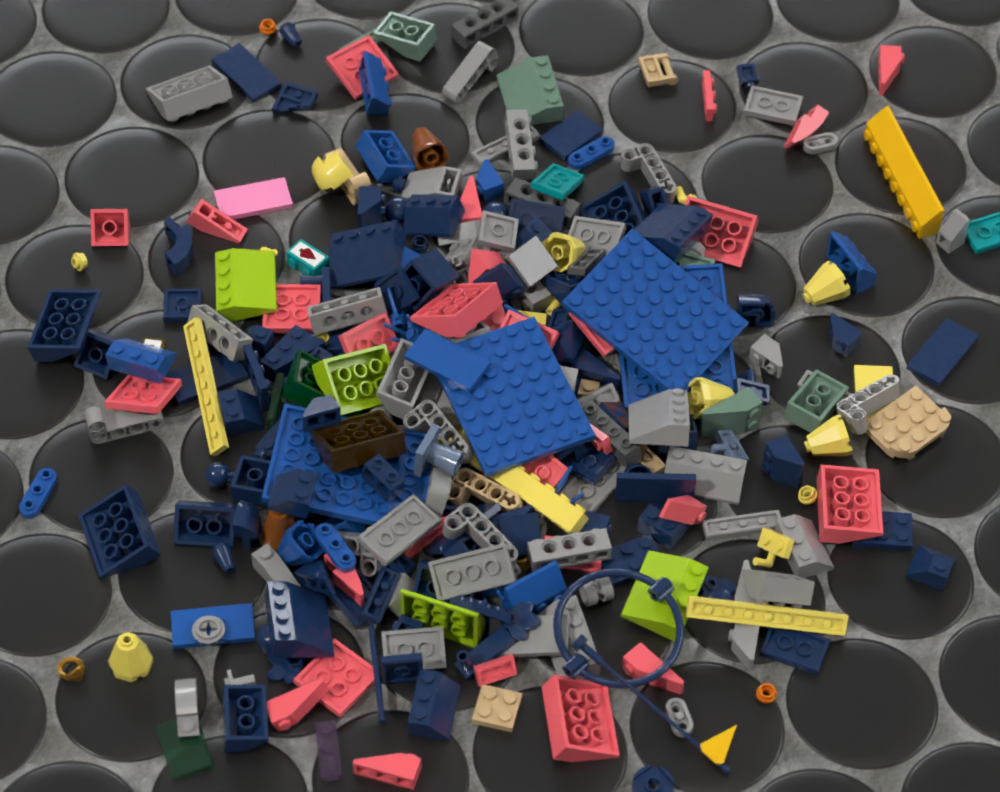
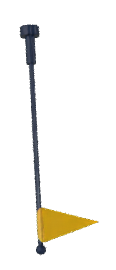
(714, 748)

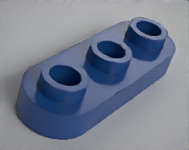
(599, 147)
(38, 499)
(335, 553)

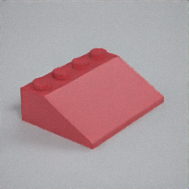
(728, 232)
(459, 308)
(848, 504)
(579, 720)

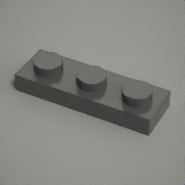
(586, 261)

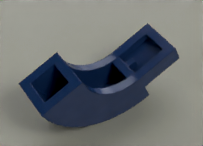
(182, 253)

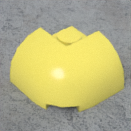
(331, 171)

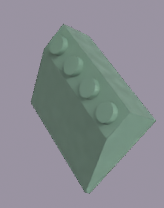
(534, 88)

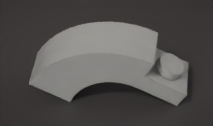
(187, 707)

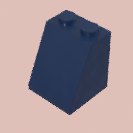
(430, 276)

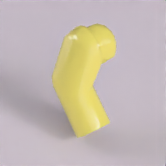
(681, 197)
(553, 305)

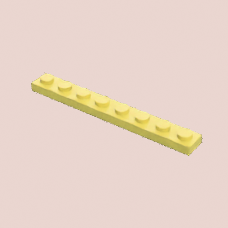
(206, 386)
(766, 615)

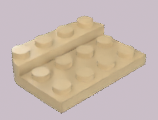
(908, 424)

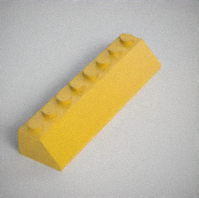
(904, 173)

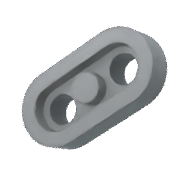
(818, 143)
(681, 718)

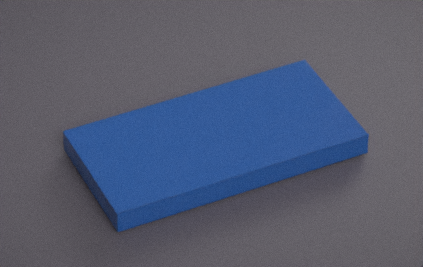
(447, 360)
(236, 619)

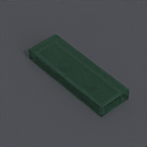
(276, 400)

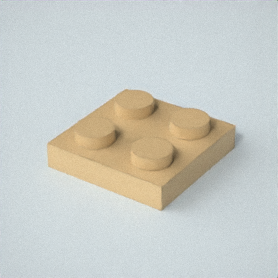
(497, 708)

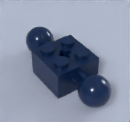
(246, 481)

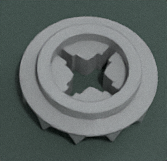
(201, 625)

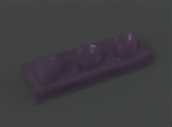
(328, 750)

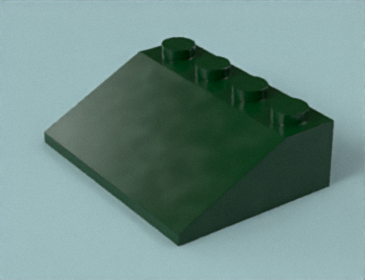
(301, 382)

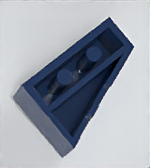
(281, 356)

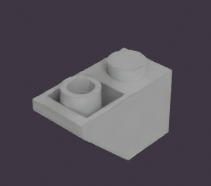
(953, 231)
(767, 354)

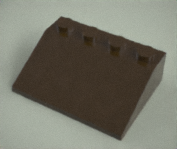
(359, 440)

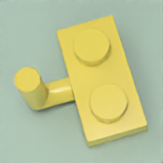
(776, 545)

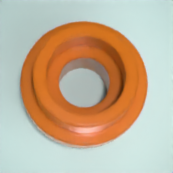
(267, 27)
(766, 688)

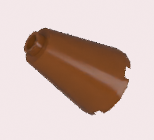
(428, 150)
(275, 528)

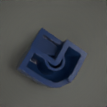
(756, 308)
(247, 523)

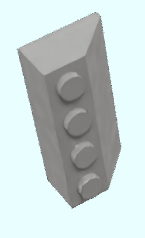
(401, 383)
(716, 475)
(577, 627)

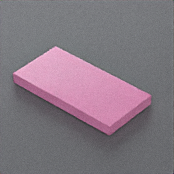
(254, 198)

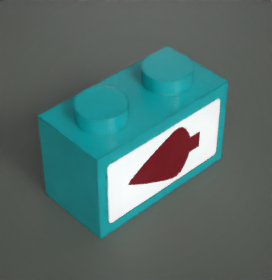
(306, 258)

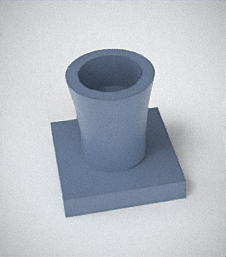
(437, 454)

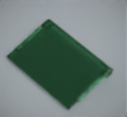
(183, 755)

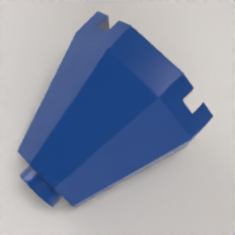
(299, 545)

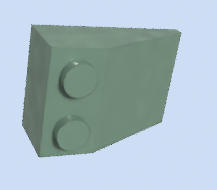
(407, 35)
(815, 401)
(736, 413)

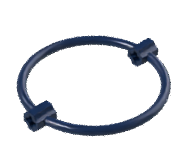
(658, 591)

